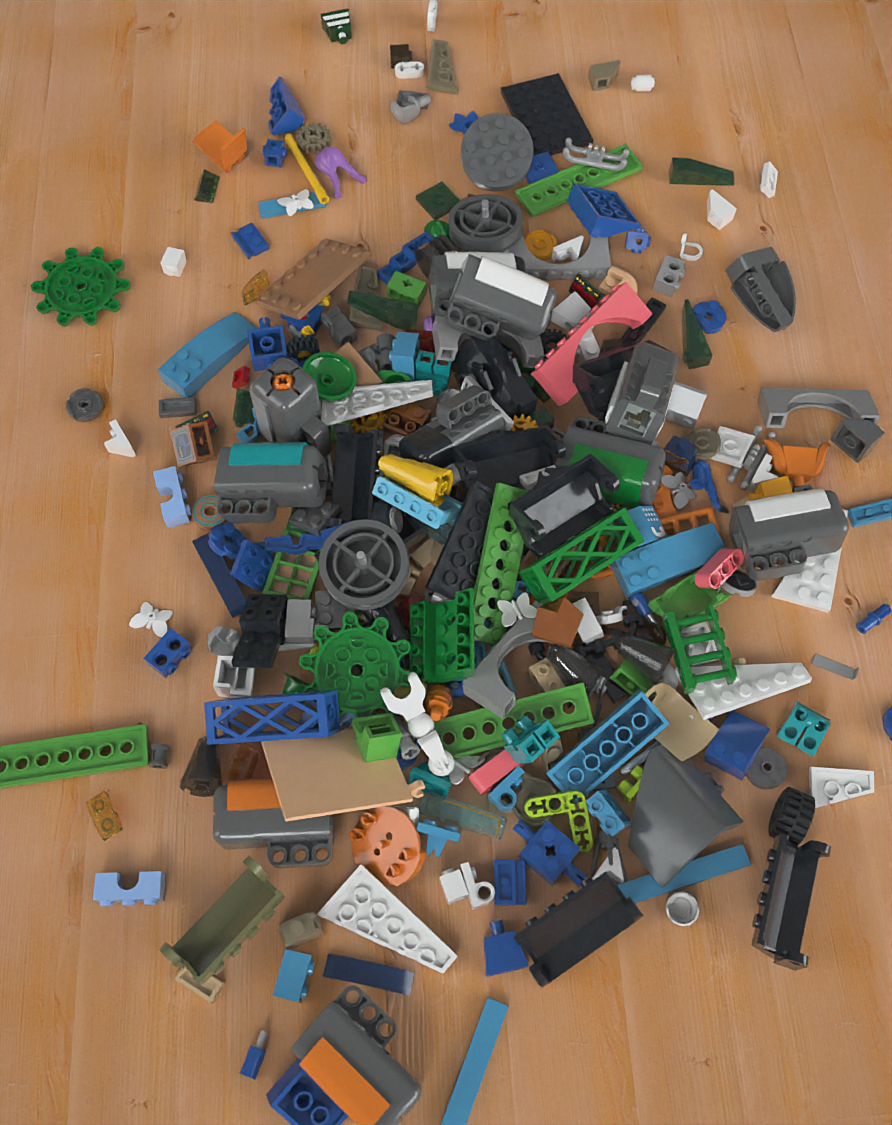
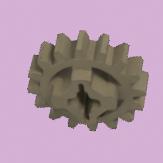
(313, 137)

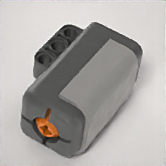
(289, 406)

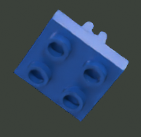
(252, 566)

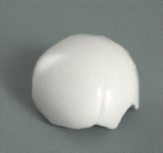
(682, 908)

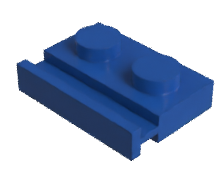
(250, 240)
(509, 882)

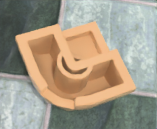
(617, 276)

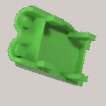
(687, 599)

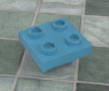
(437, 836)

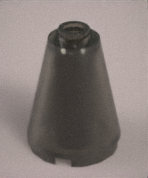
(645, 656)
(573, 667)
(203, 770)

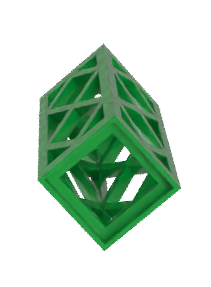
(542, 586)

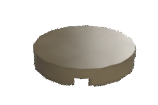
(706, 441)

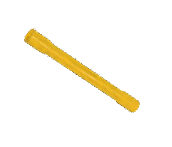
(319, 191)

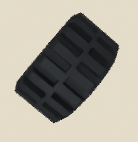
(792, 815)

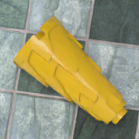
(419, 478)

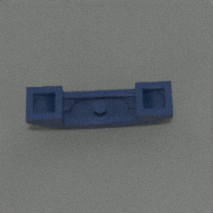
(368, 974)

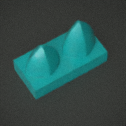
(433, 784)

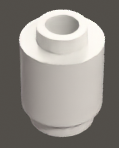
(642, 83)

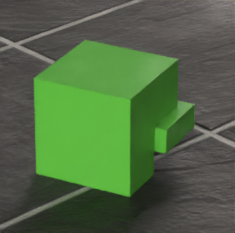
(377, 736)

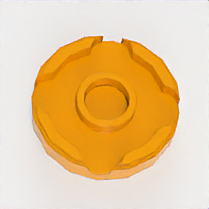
(540, 244)

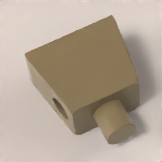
(300, 930)

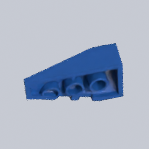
(285, 110)

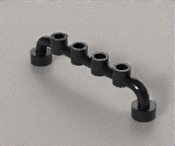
(597, 646)

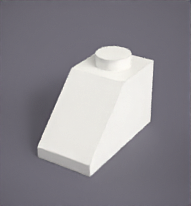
(719, 210)

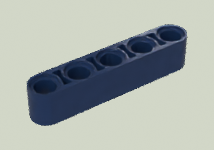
(221, 576)

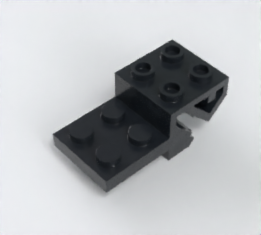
(261, 631)

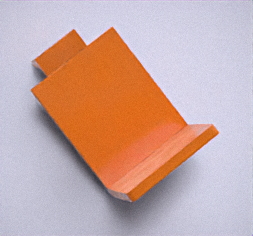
(222, 146)

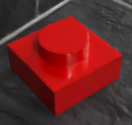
(241, 377)

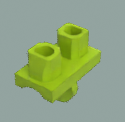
(627, 788)

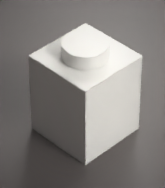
(173, 261)
(453, 885)

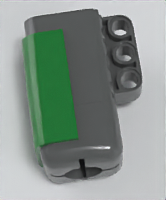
(634, 463)

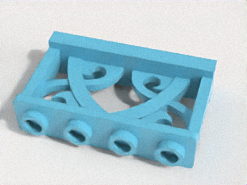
(416, 506)

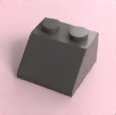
(857, 437)

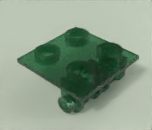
(243, 408)

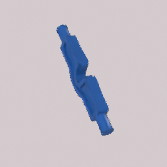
(285, 544)

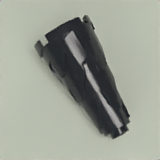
(396, 629)

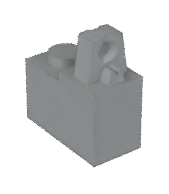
(301, 622)

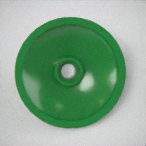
(332, 369)

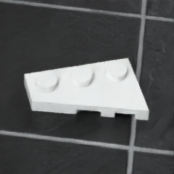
(836, 785)

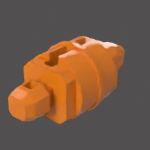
(438, 702)

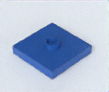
(541, 167)

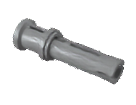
(407, 746)

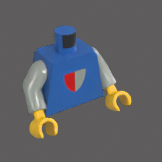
(309, 323)

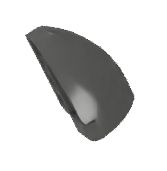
(764, 287)

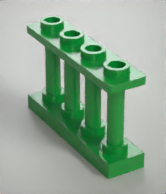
(684, 662)

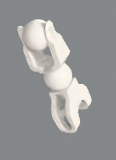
(420, 725)

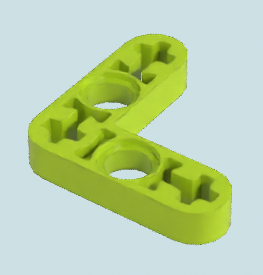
(565, 806)

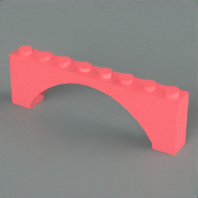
(556, 371)

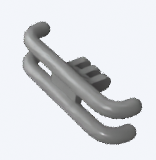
(595, 156)
(752, 460)

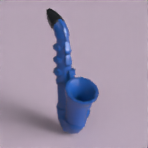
(701, 478)

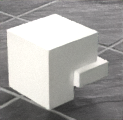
(231, 680)

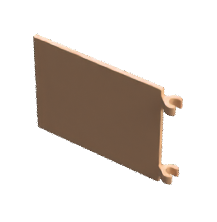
(332, 778)

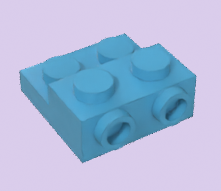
(608, 811)

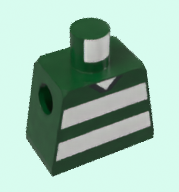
(337, 25)

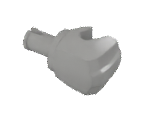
(409, 110)
(223, 641)

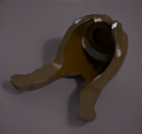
(646, 630)

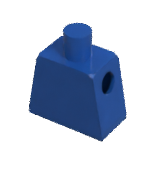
(502, 951)

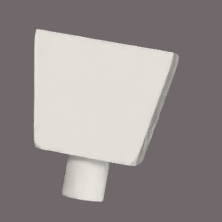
(570, 312)

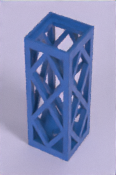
(326, 715)

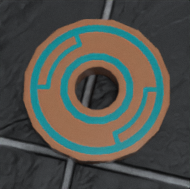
(199, 511)

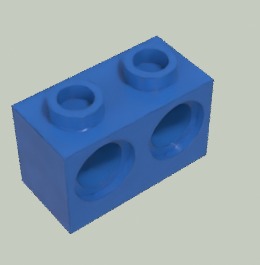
(164, 650)

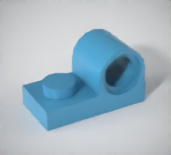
(514, 779)

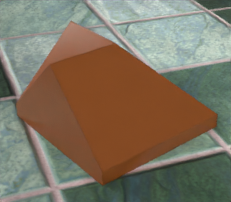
(557, 622)

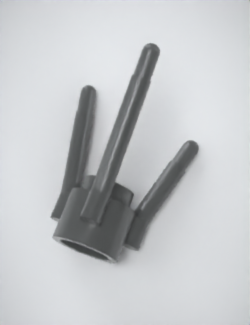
(599, 687)
(607, 843)

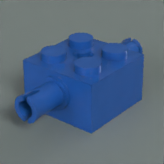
(266, 345)
(561, 859)

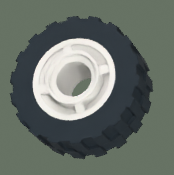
(391, 516)

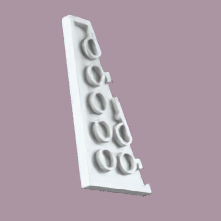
(374, 398)
(814, 584)
(751, 685)
(380, 916)

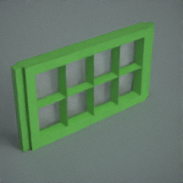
(292, 573)

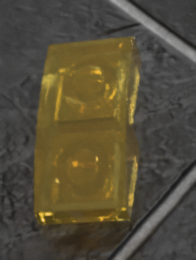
(257, 283)
(103, 815)

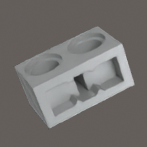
(668, 276)

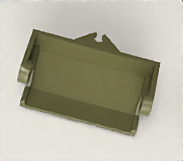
(226, 924)

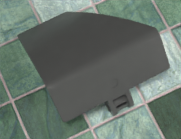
(676, 814)

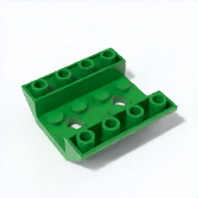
(437, 639)

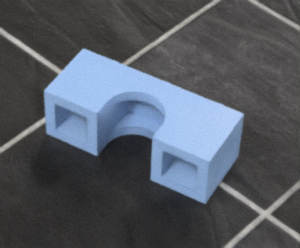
(174, 511)
(109, 889)

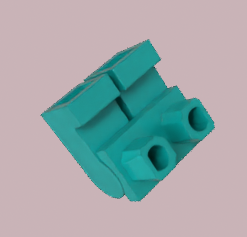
(433, 371)
(806, 719)
(530, 741)

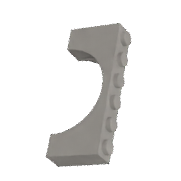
(591, 265)
(448, 339)
(778, 402)
(485, 684)

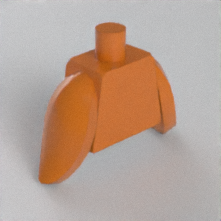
(796, 462)

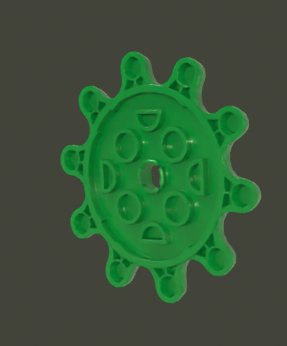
(77, 270)
(359, 646)

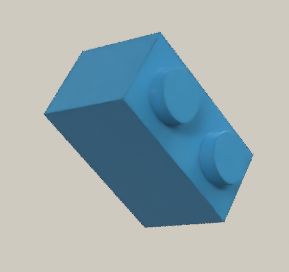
(293, 976)

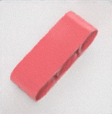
(719, 568)
(493, 772)

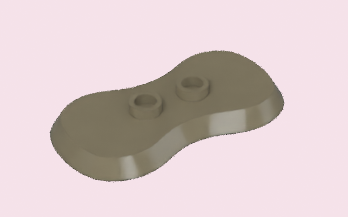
(529, 787)

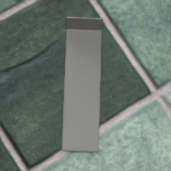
(835, 667)

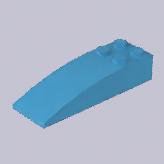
(205, 355)
(666, 559)
(608, 745)

